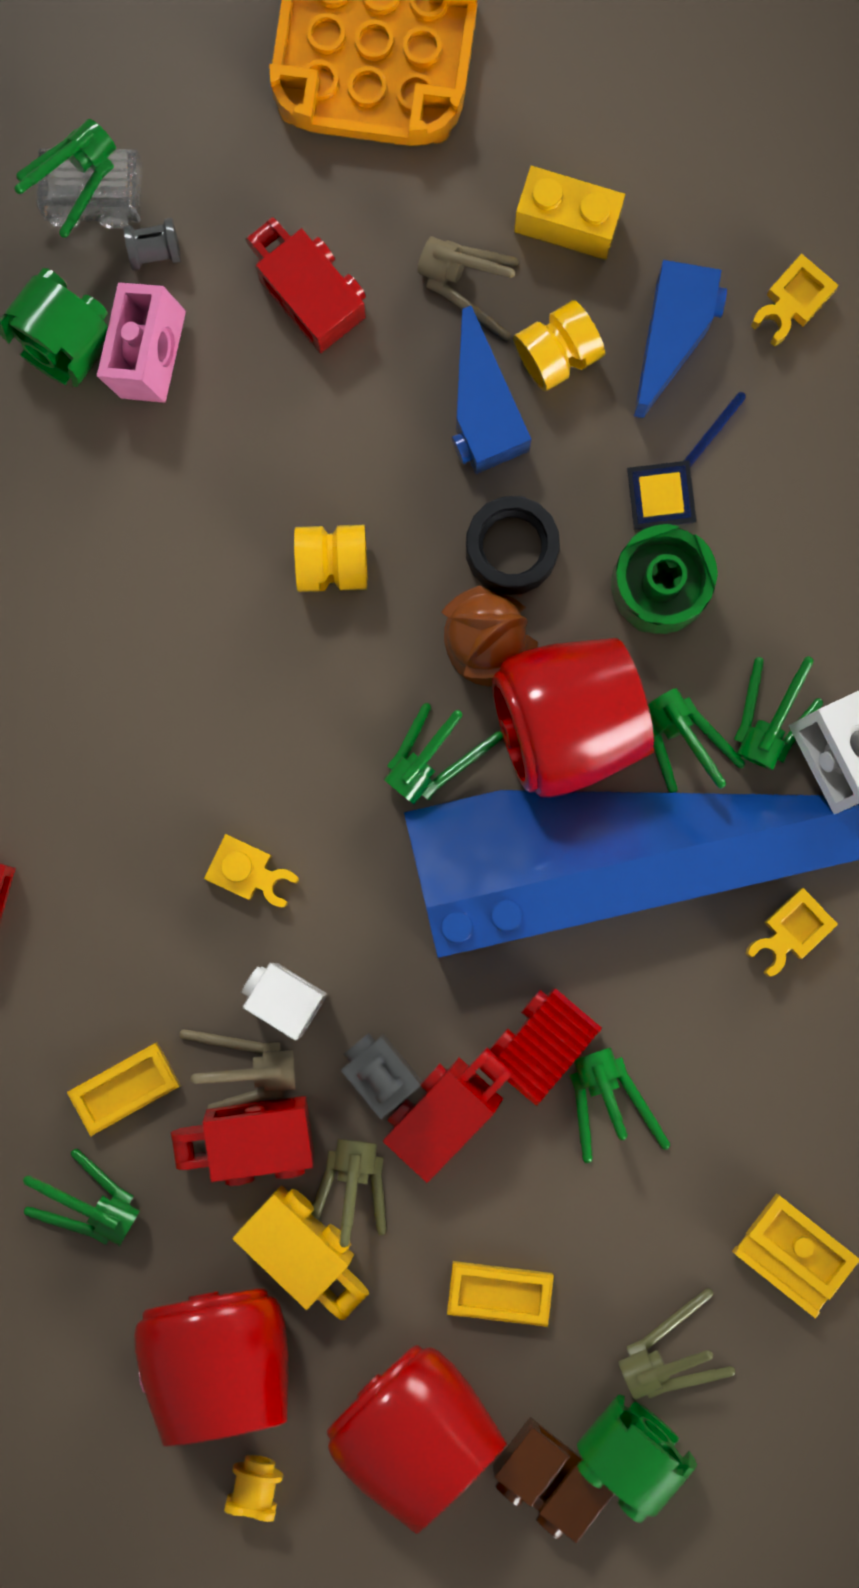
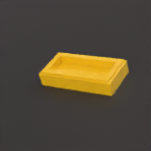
(123, 1089)
(500, 1293)

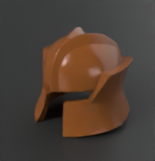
(484, 632)

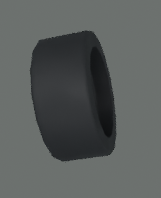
(512, 508)

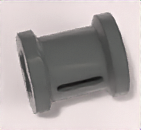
(152, 244)

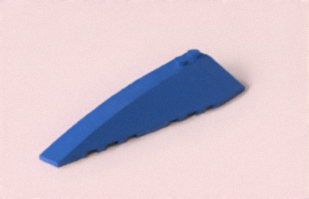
(539, 864)

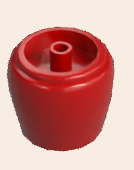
(572, 714)
(214, 1365)
(415, 1437)

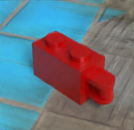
(307, 283)
(447, 1113)
(249, 1141)

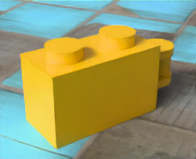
(301, 1252)

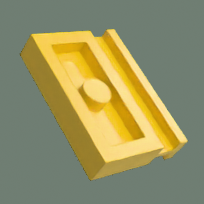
(796, 1255)

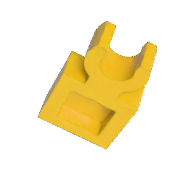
(797, 296)
(243, 869)
(796, 928)

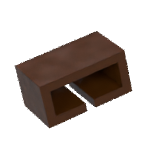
(546, 1476)

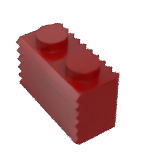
(545, 1043)

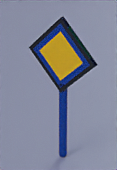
(665, 490)

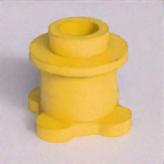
(254, 1488)

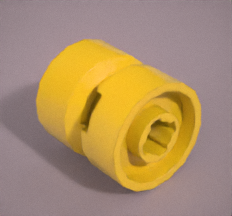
(562, 344)
(330, 558)

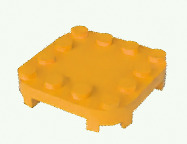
(373, 67)

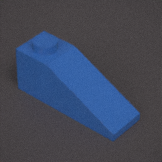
(681, 314)
(487, 415)

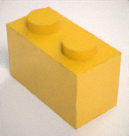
(568, 212)

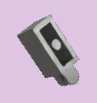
(380, 1074)

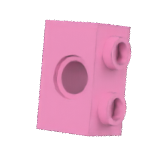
(141, 342)

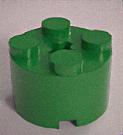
(56, 328)
(676, 555)
(634, 1458)

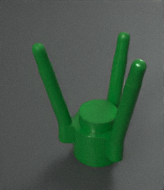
(85, 149)
(674, 716)
(764, 742)
(412, 774)
(600, 1075)
(108, 1219)

